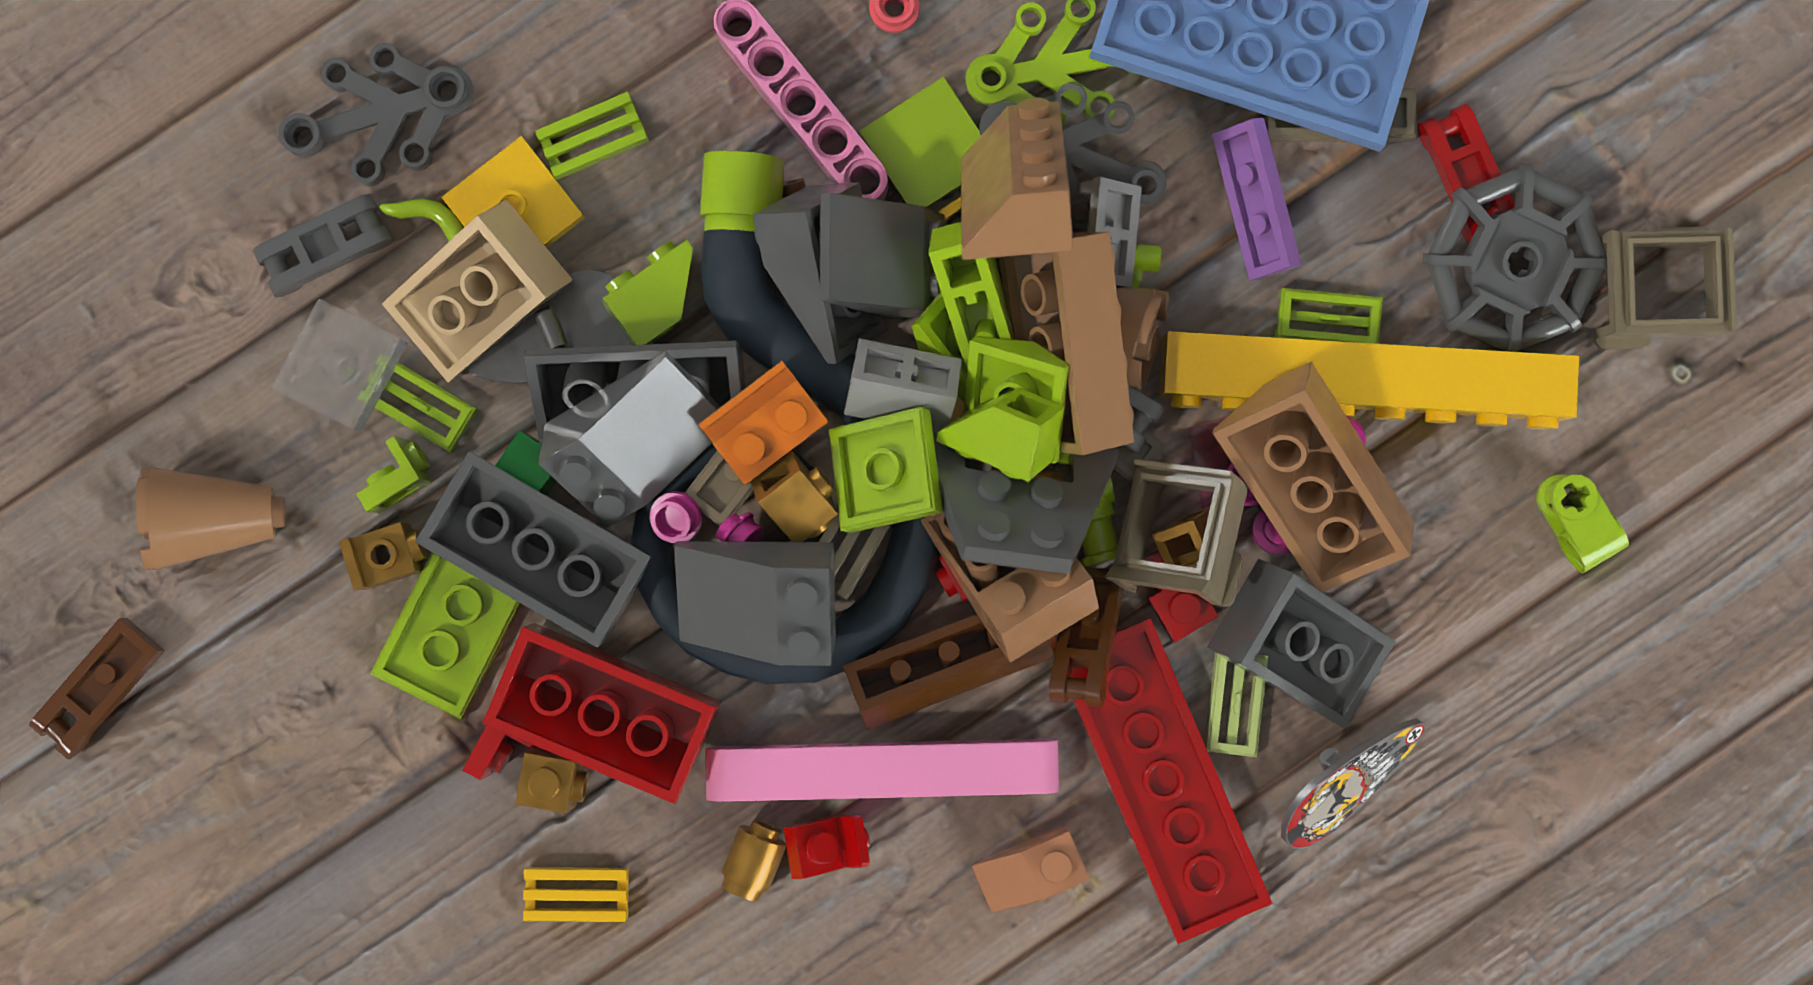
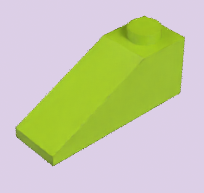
(969, 290)

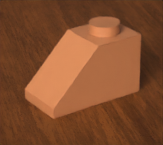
(1031, 870)

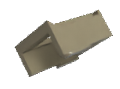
(1719, 277)
(1218, 564)

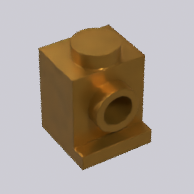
(1182, 539)
(363, 561)

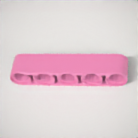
(789, 83)

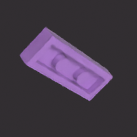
(1256, 199)

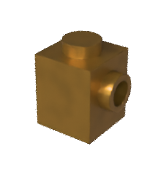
(796, 497)
(550, 782)

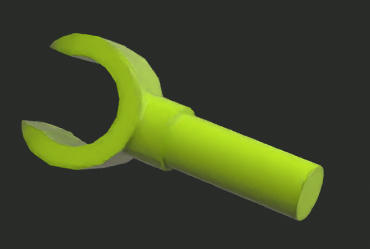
(1146, 260)

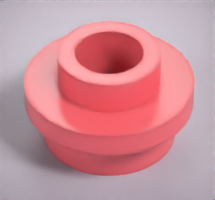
(894, 24)

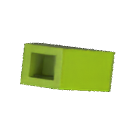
(653, 299)
(1008, 432)

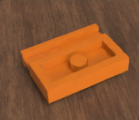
(763, 423)

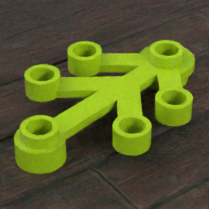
(1048, 68)

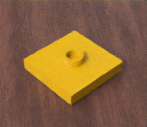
(526, 184)

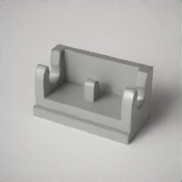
(1115, 209)
(900, 379)

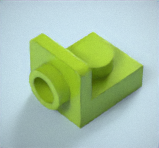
(393, 485)

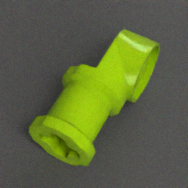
(1100, 540)

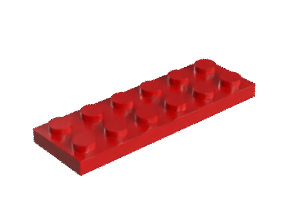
(1170, 790)

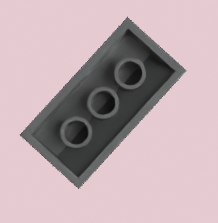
(570, 375)
(534, 550)

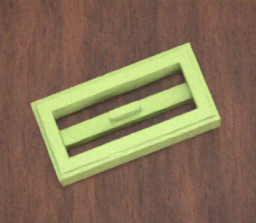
(1215, 707)

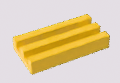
(532, 894)

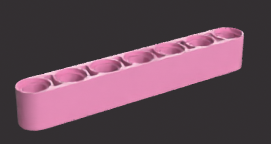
(882, 769)

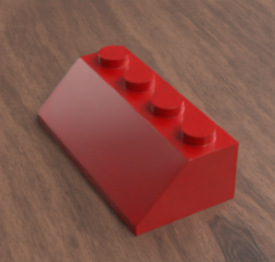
(601, 712)

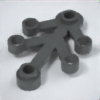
(386, 111)
(1087, 158)

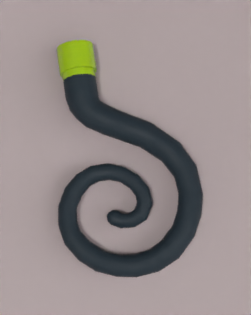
(770, 332)

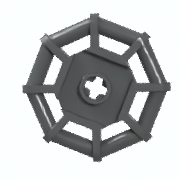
(1488, 255)

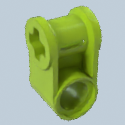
(1585, 527)

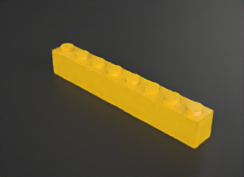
(1376, 377)

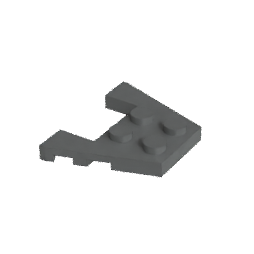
(1019, 520)

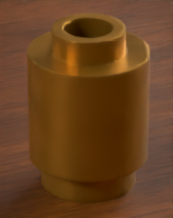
(753, 860)

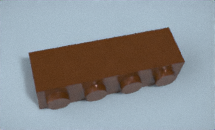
(933, 670)

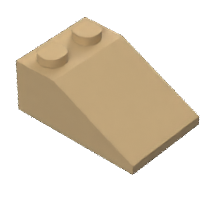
(476, 290)

